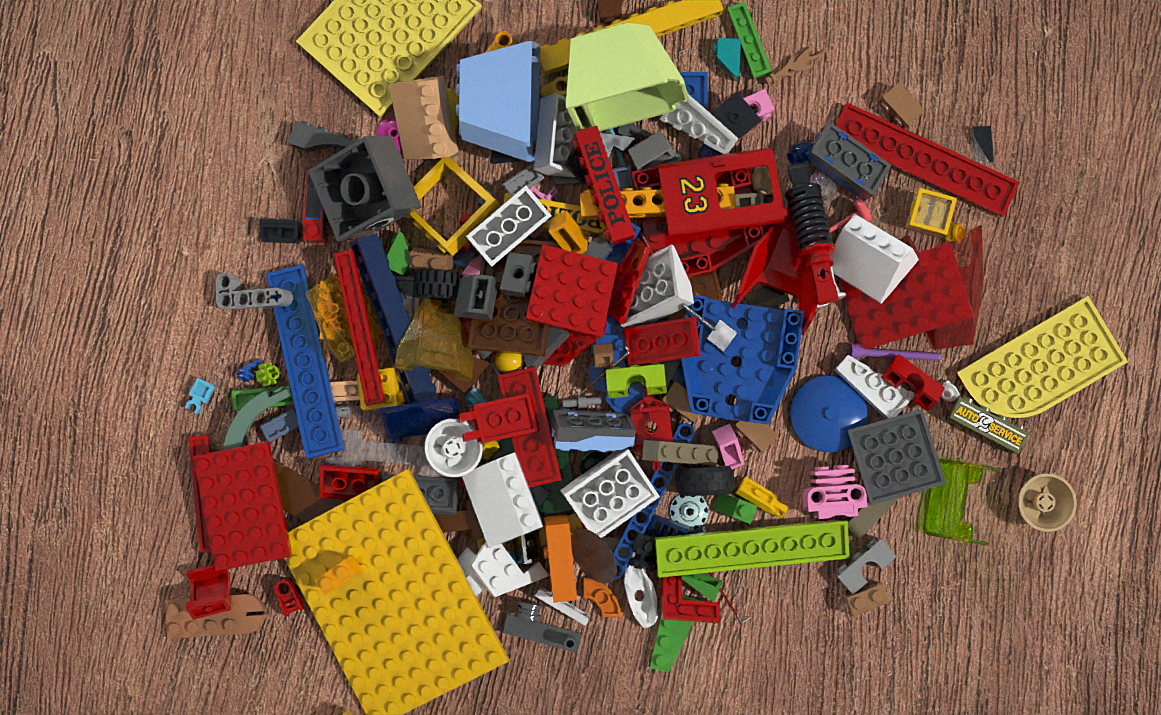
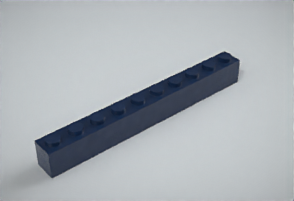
(390, 313)

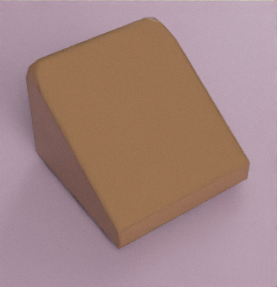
(603, 356)

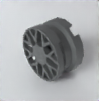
(528, 610)

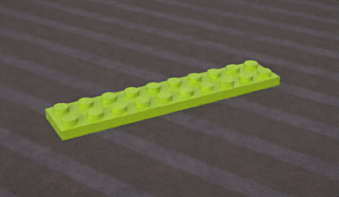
(752, 548)

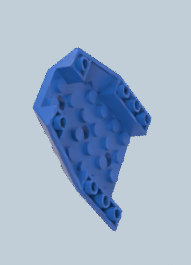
(767, 354)

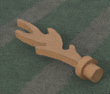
(798, 65)

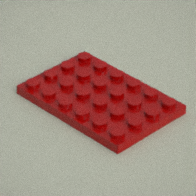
(922, 301)
(242, 506)

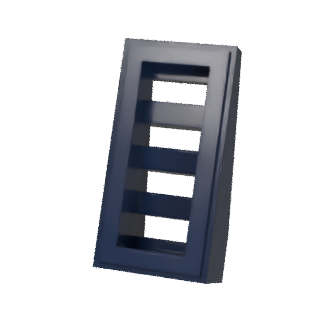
(670, 523)

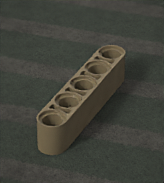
(868, 517)

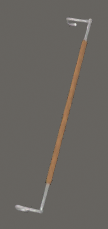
(601, 375)

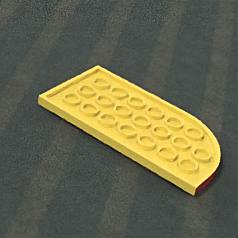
(1044, 363)

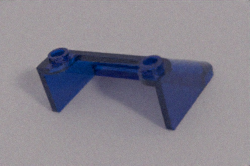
(417, 418)

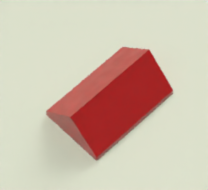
(346, 482)

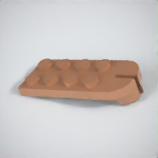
(232, 622)

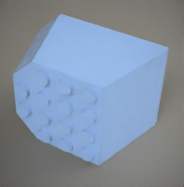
(501, 99)

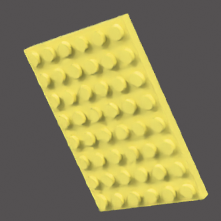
(383, 42)

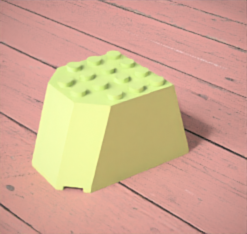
(620, 77)

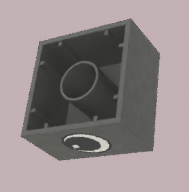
(364, 187)

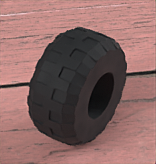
(705, 481)

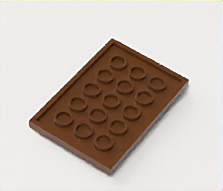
(508, 328)

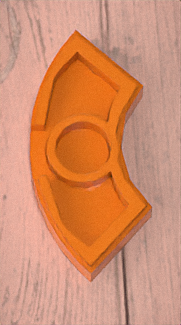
(602, 596)

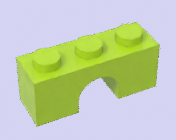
(621, 378)

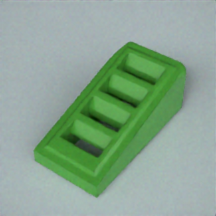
(704, 584)

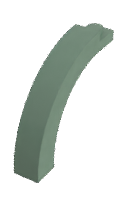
(244, 419)

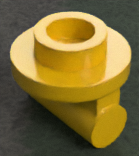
(955, 233)

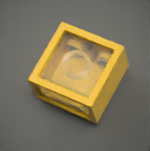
(930, 213)

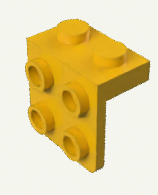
(392, 389)

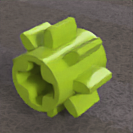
(267, 374)

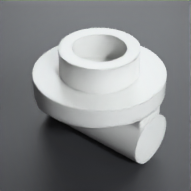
(950, 392)

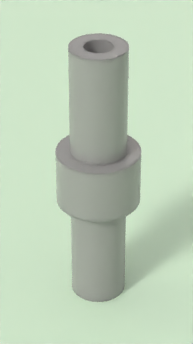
(582, 402)

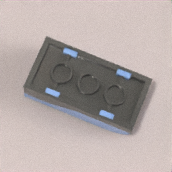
(592, 430)

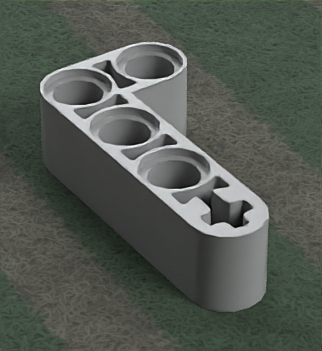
(254, 297)

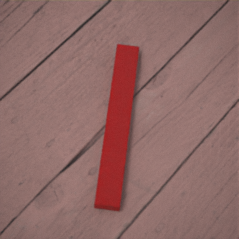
(359, 327)

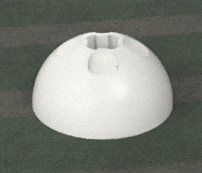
(448, 436)

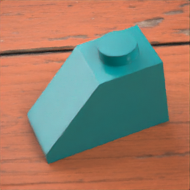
(728, 56)

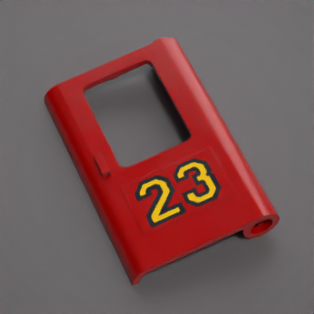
(693, 199)

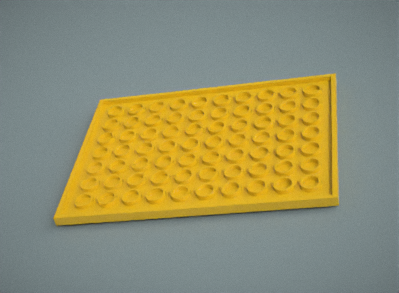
(410, 616)

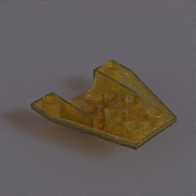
(331, 318)
(436, 341)

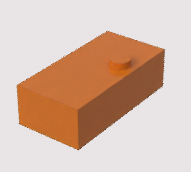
(560, 558)

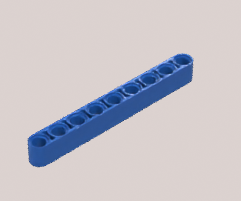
(649, 510)

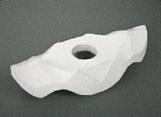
(646, 609)

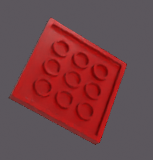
(571, 291)

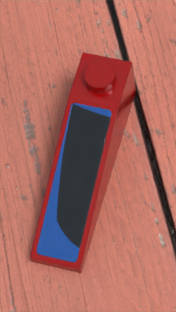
(314, 215)

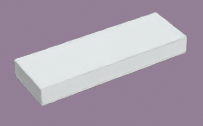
(565, 607)

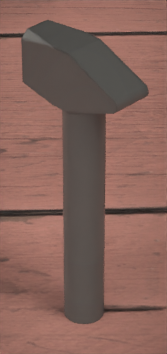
(625, 129)

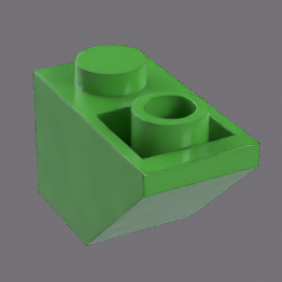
(399, 254)

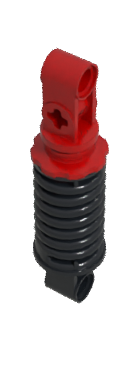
(812, 230)

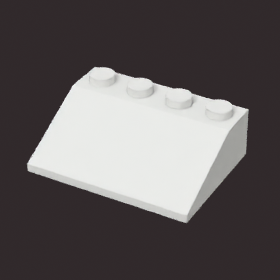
(871, 258)
(660, 289)
(610, 492)
(502, 500)

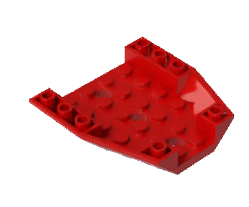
(705, 251)

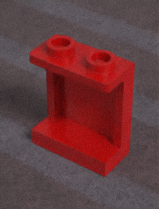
(208, 591)

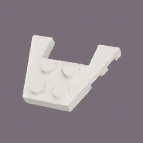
(501, 573)

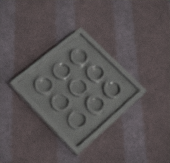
(896, 457)

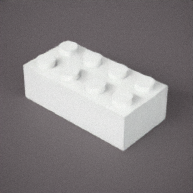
(508, 225)

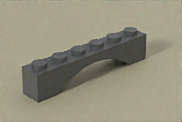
(310, 139)

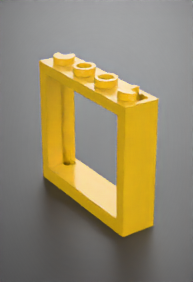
(459, 238)

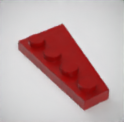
(627, 280)

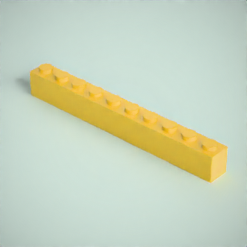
(661, 20)

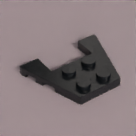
(619, 142)

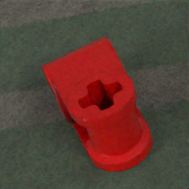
(288, 598)

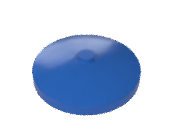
(825, 411)

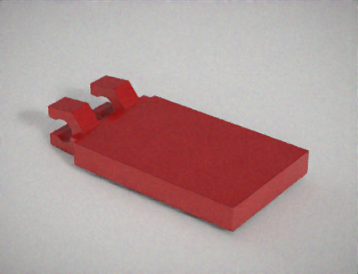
(500, 419)

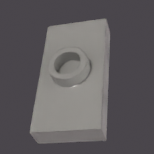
(526, 177)

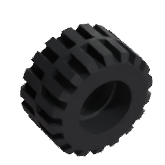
(436, 284)

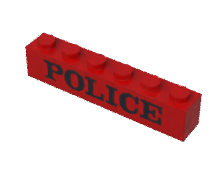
(603, 185)

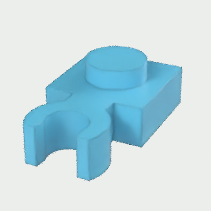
(201, 393)

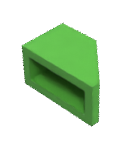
(735, 507)

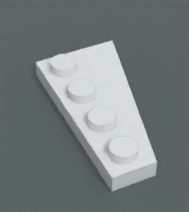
(700, 124)
(873, 388)

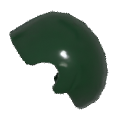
(590, 459)

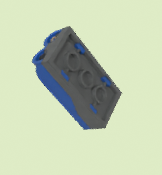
(847, 161)

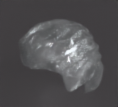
(827, 185)

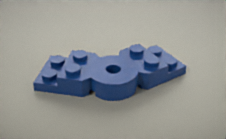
(615, 335)

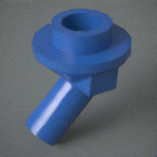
(245, 373)

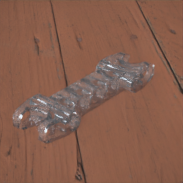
(358, 449)

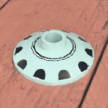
(682, 503)

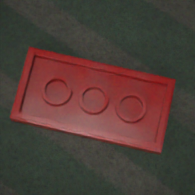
(662, 341)

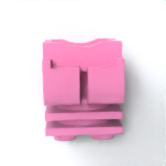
(833, 493)

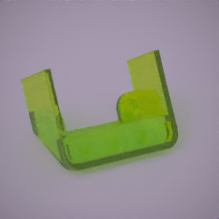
(947, 502)

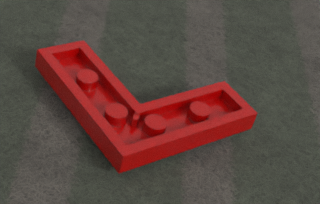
(685, 610)

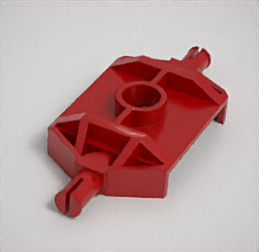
(651, 411)

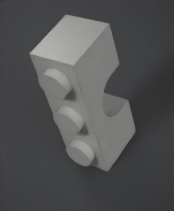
(851, 575)

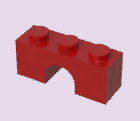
(926, 389)

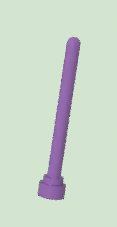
(857, 351)

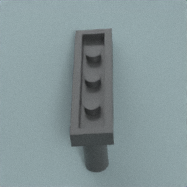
(542, 633)

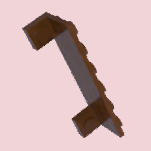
(301, 495)

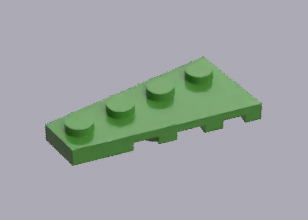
(669, 641)

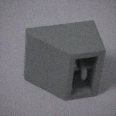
(476, 297)

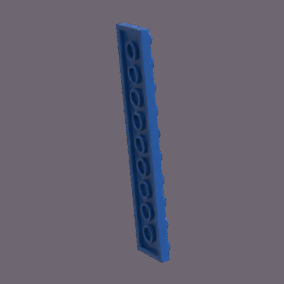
(306, 366)

